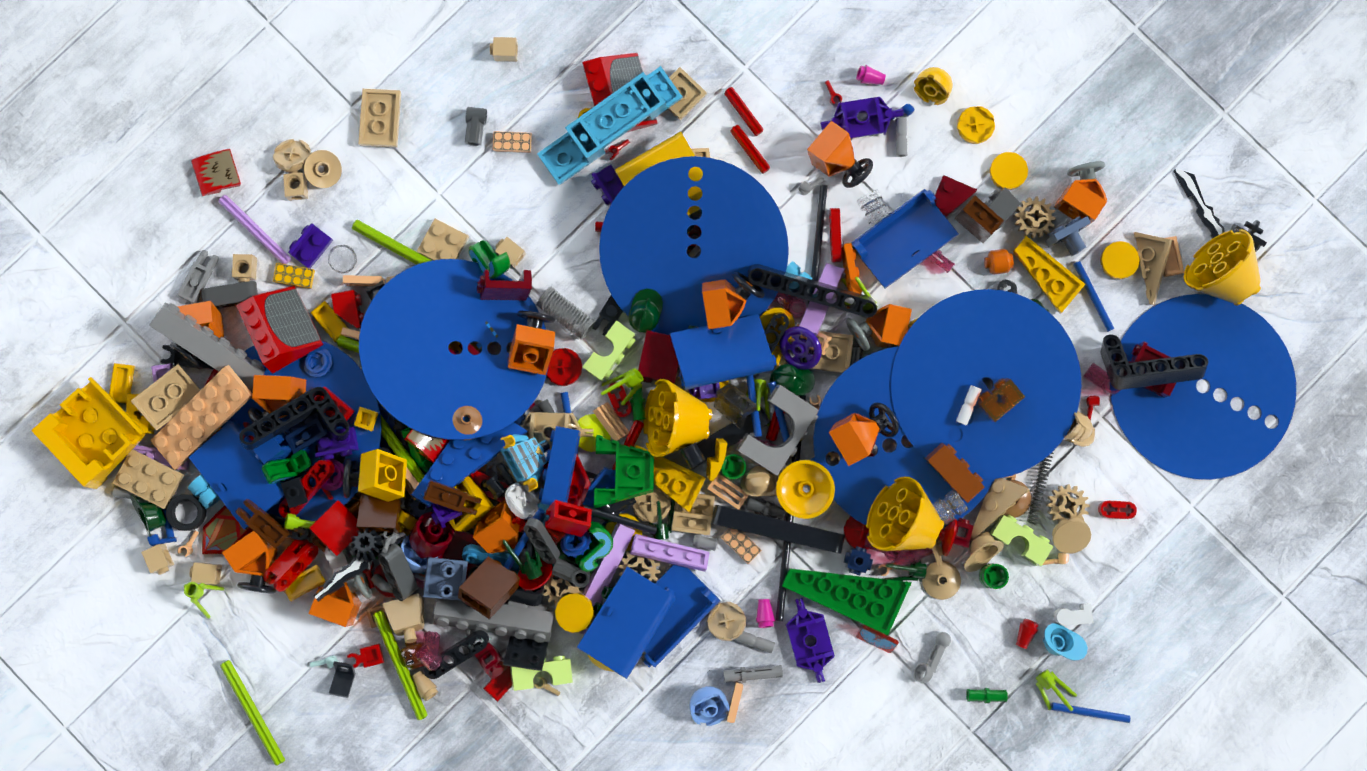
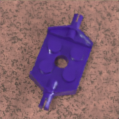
(875, 108)
(805, 624)

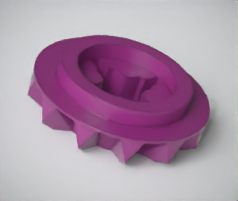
(338, 479)

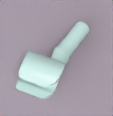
(329, 661)

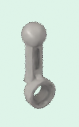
(942, 641)

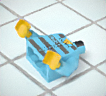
(525, 458)

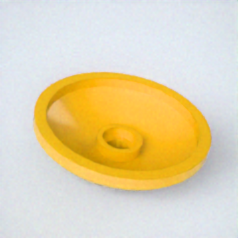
(791, 492)

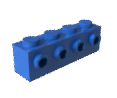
(560, 466)

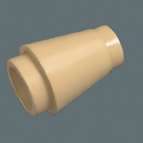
(425, 686)

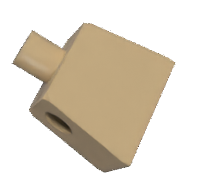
(406, 616)

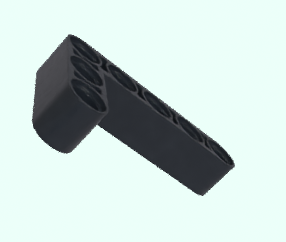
(1150, 372)
(296, 416)
(697, 453)

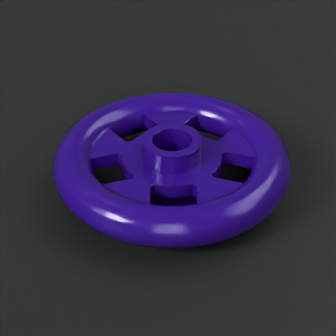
(812, 341)

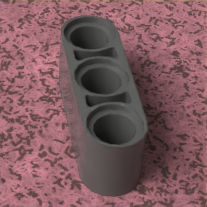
(229, 294)
(398, 572)

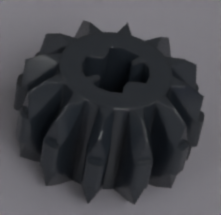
(365, 538)

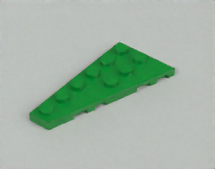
(863, 599)

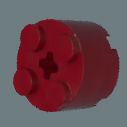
(428, 538)

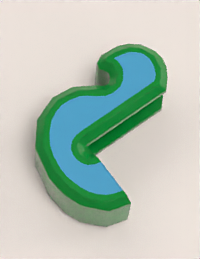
(488, 259)
(287, 468)
(598, 548)

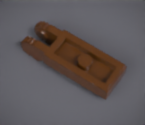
(449, 497)
(263, 524)

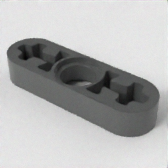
(541, 541)

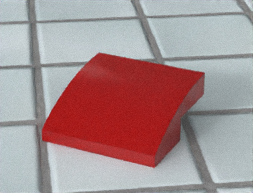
(336, 527)

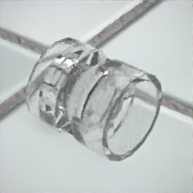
(874, 208)
(950, 506)

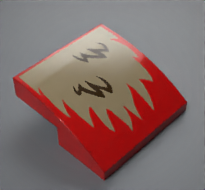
(215, 172)
(428, 446)

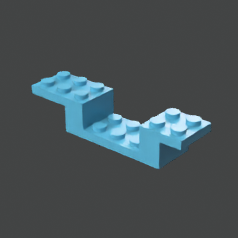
(608, 121)

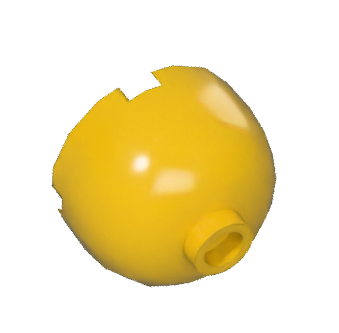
(933, 85)

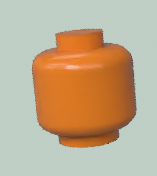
(999, 261)

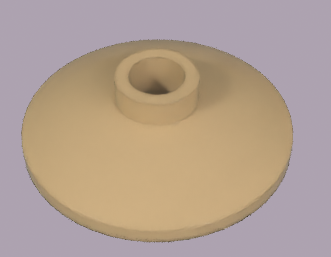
(331, 166)
(934, 587)

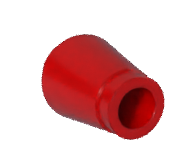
(1026, 633)

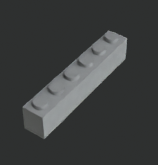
(204, 344)
(507, 621)

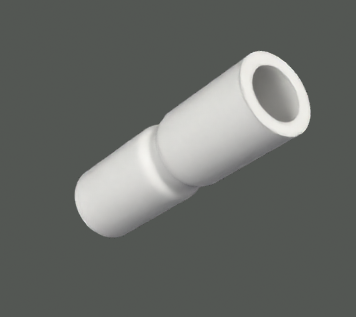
(969, 403)

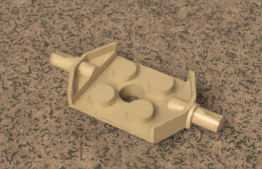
(538, 421)

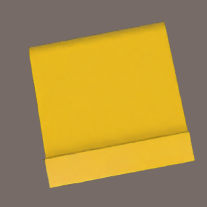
(669, 149)
(89, 434)

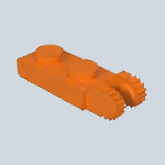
(850, 269)

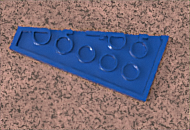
(463, 458)

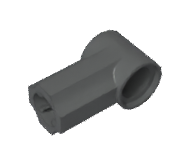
(475, 121)
(569, 571)

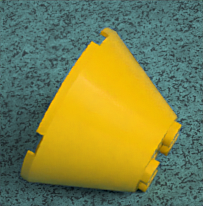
(1226, 268)
(674, 419)
(903, 518)

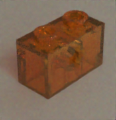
(1010, 398)

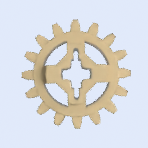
(1036, 206)
(1064, 498)
(652, 570)
(554, 582)

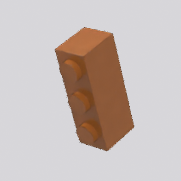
(955, 472)

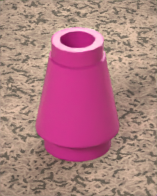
(870, 76)
(765, 614)

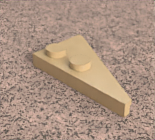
(1153, 255)
(998, 499)

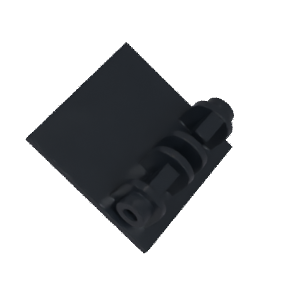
(525, 653)

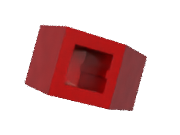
(347, 306)

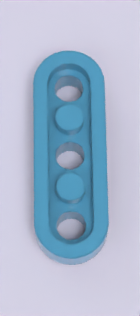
(477, 555)

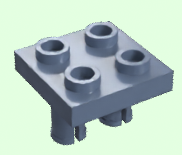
(1070, 235)
(444, 578)

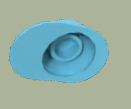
(1064, 642)

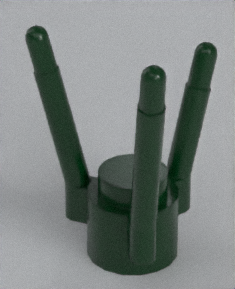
(662, 531)
(530, 567)
(916, 570)

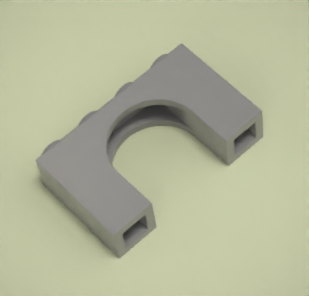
(801, 416)

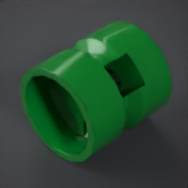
(733, 467)
(993, 576)

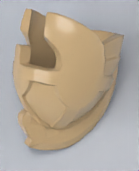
(1081, 432)

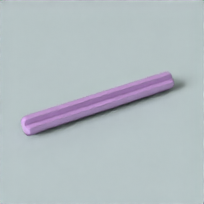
(254, 229)

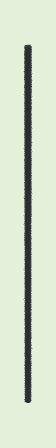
(814, 274)

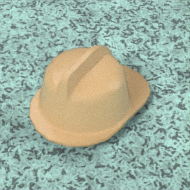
(759, 482)
(982, 551)

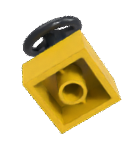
(379, 475)

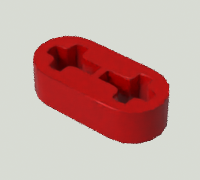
(614, 401)
(1117, 505)

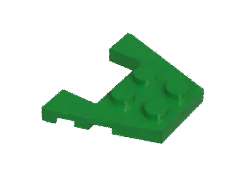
(632, 476)

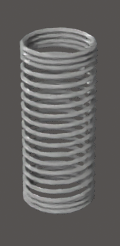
(555, 301)

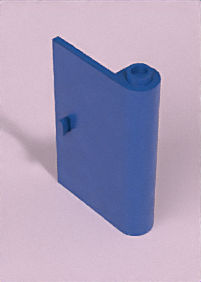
(908, 229)
(721, 357)
(227, 462)
(691, 606)
(636, 615)

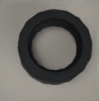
(171, 509)

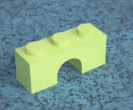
(601, 366)
(1036, 547)
(558, 669)

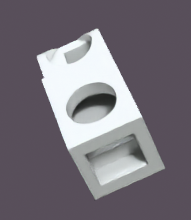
(337, 562)
(1074, 617)

